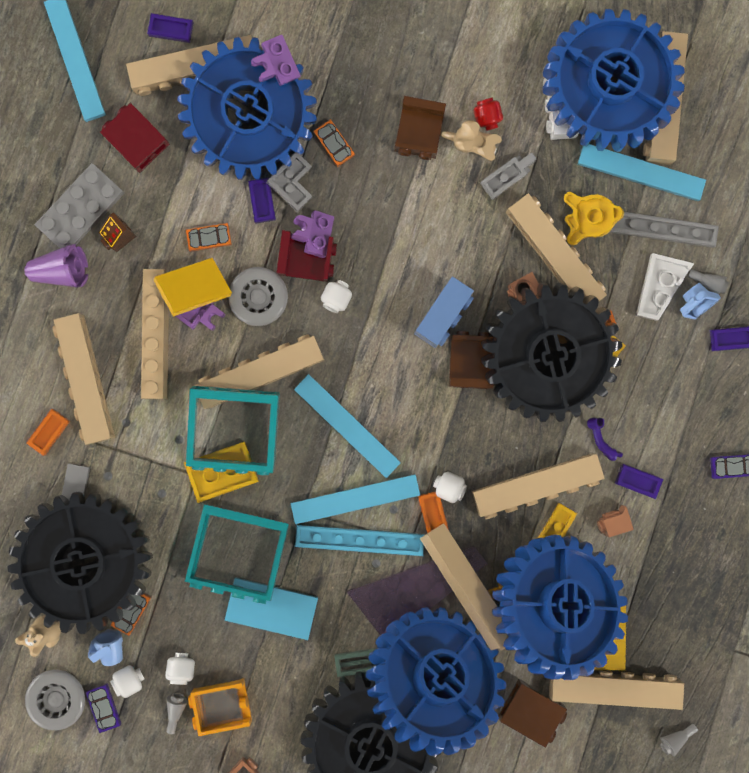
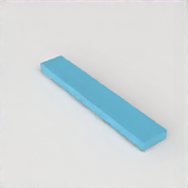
(75, 59)
(642, 172)
(347, 426)
(355, 499)
(359, 540)

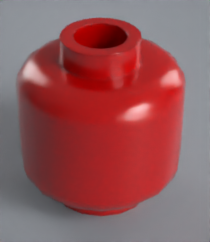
(488, 113)

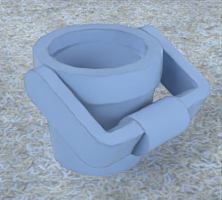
(699, 301)
(107, 648)

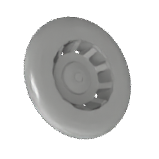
(258, 296)
(55, 700)

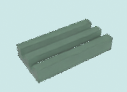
(338, 657)

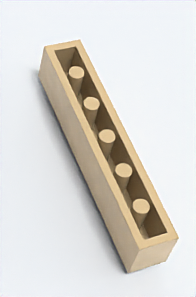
(170, 69)
(663, 146)
(552, 247)
(154, 339)
(266, 369)
(83, 378)
(537, 485)
(620, 690)

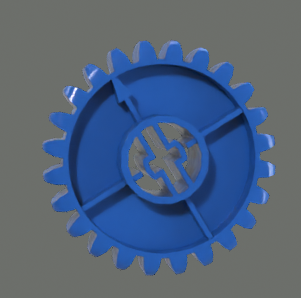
(607, 110)
(230, 144)
(560, 607)
(435, 681)

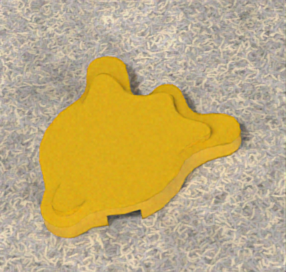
(591, 216)

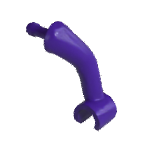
(596, 425)

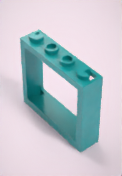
(232, 395)
(219, 587)

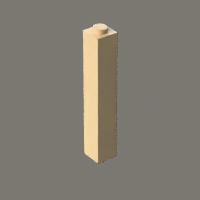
(465, 584)

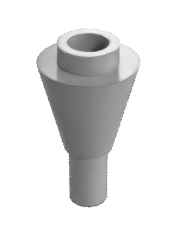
(712, 282)
(175, 706)
(674, 742)

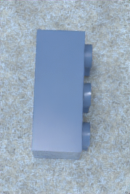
(444, 313)

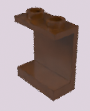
(419, 128)
(465, 361)
(532, 714)

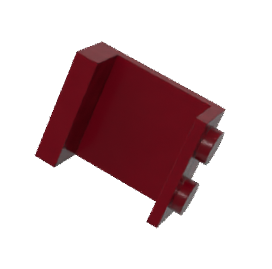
(134, 137)
(298, 264)

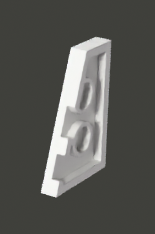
(660, 284)

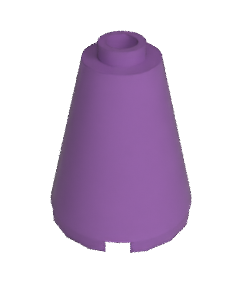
(59, 267)

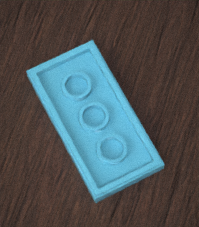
(285, 614)

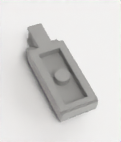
(507, 175)

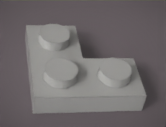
(286, 182)

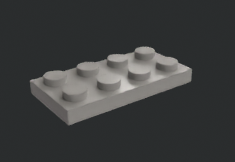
(79, 207)

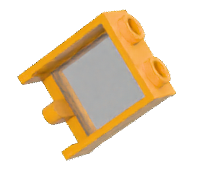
(220, 707)

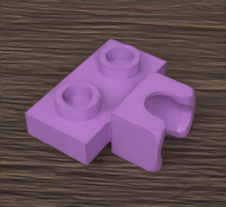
(276, 61)
(314, 232)
(201, 314)

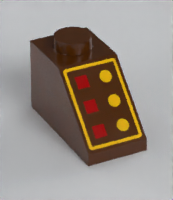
(116, 233)

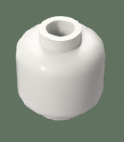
(336, 296)
(450, 487)
(180, 669)
(127, 681)

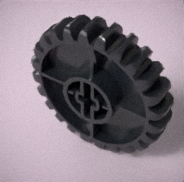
(576, 374)
(46, 579)
(337, 724)

